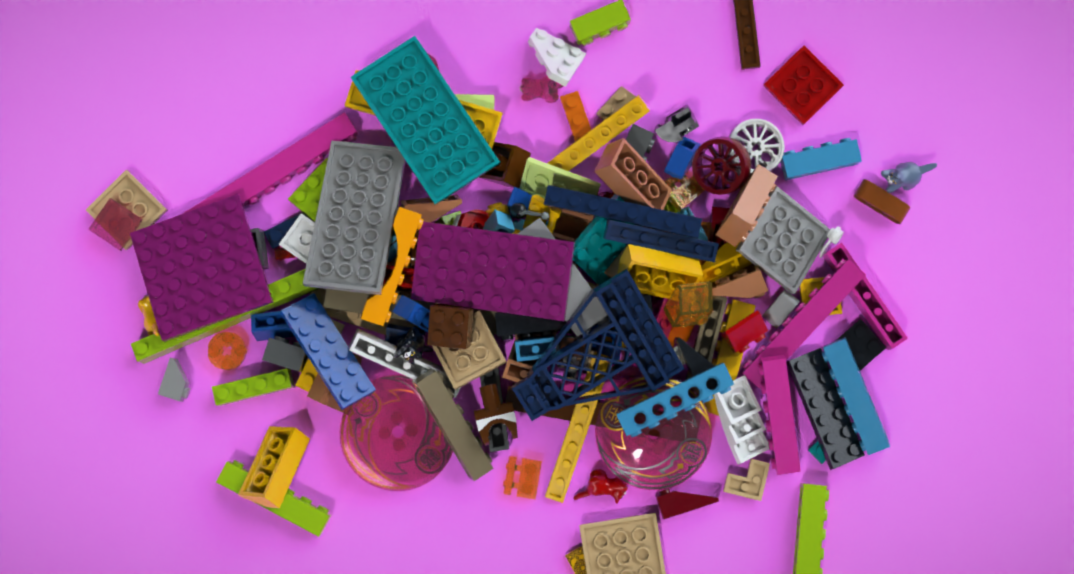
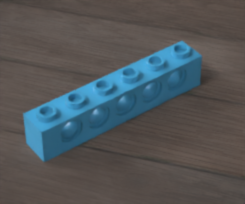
(663, 398)

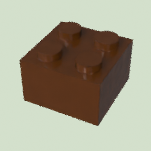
(450, 326)

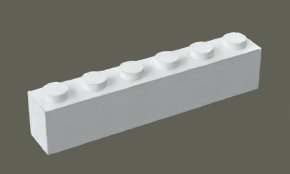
(383, 354)

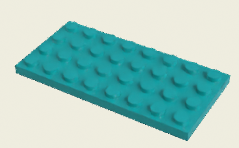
(425, 120)

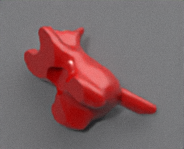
(600, 485)

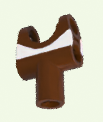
(494, 413)

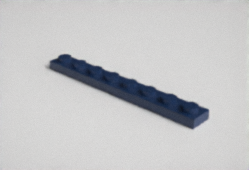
(623, 211)

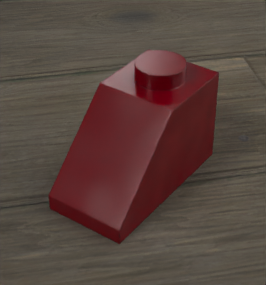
(716, 219)

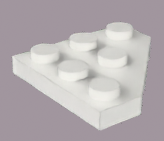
(556, 55)

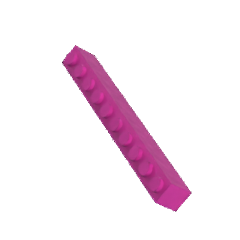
(286, 163)

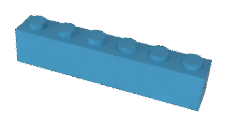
(856, 395)

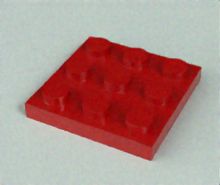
(803, 85)

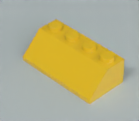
(659, 271)
(274, 466)

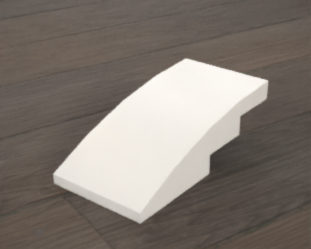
(741, 421)

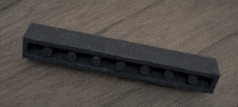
(516, 325)

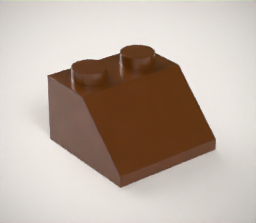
(511, 165)

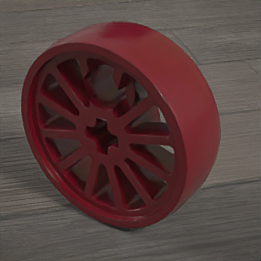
(740, 175)

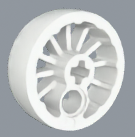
(763, 148)

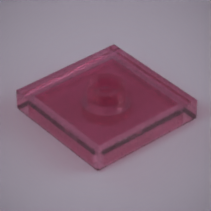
(115, 224)

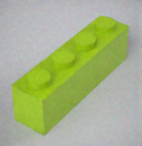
(253, 387)

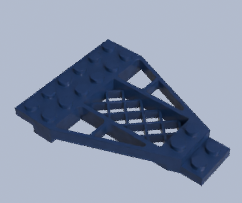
(636, 328)

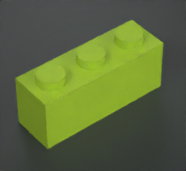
(600, 23)

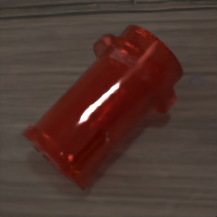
(281, 253)

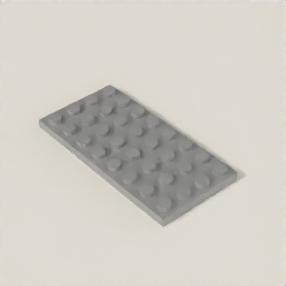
(355, 218)

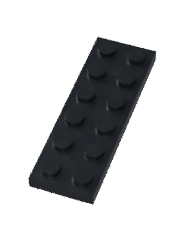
(825, 409)

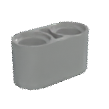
(780, 308)

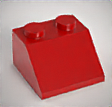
(744, 332)

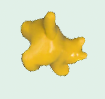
(149, 318)

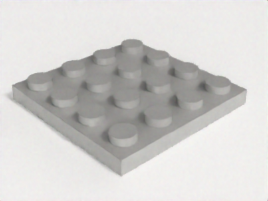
(784, 241)

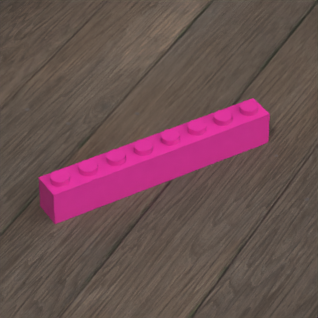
(808, 317)

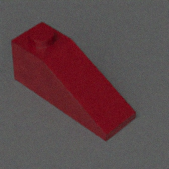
(676, 502)

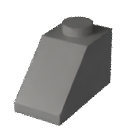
(174, 383)

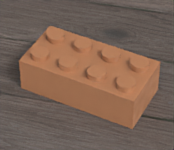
(631, 176)
(747, 206)

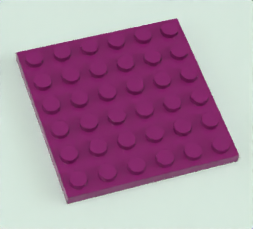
(201, 267)

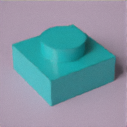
(817, 453)

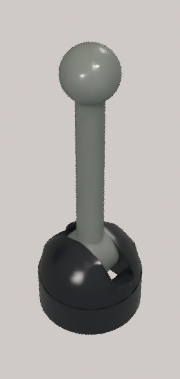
(519, 208)

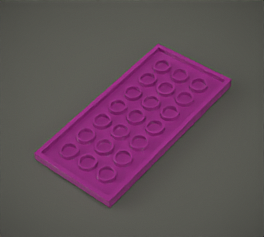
(493, 270)

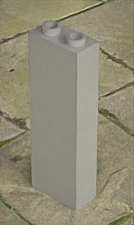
(578, 288)

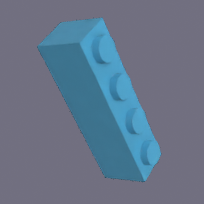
(820, 159)

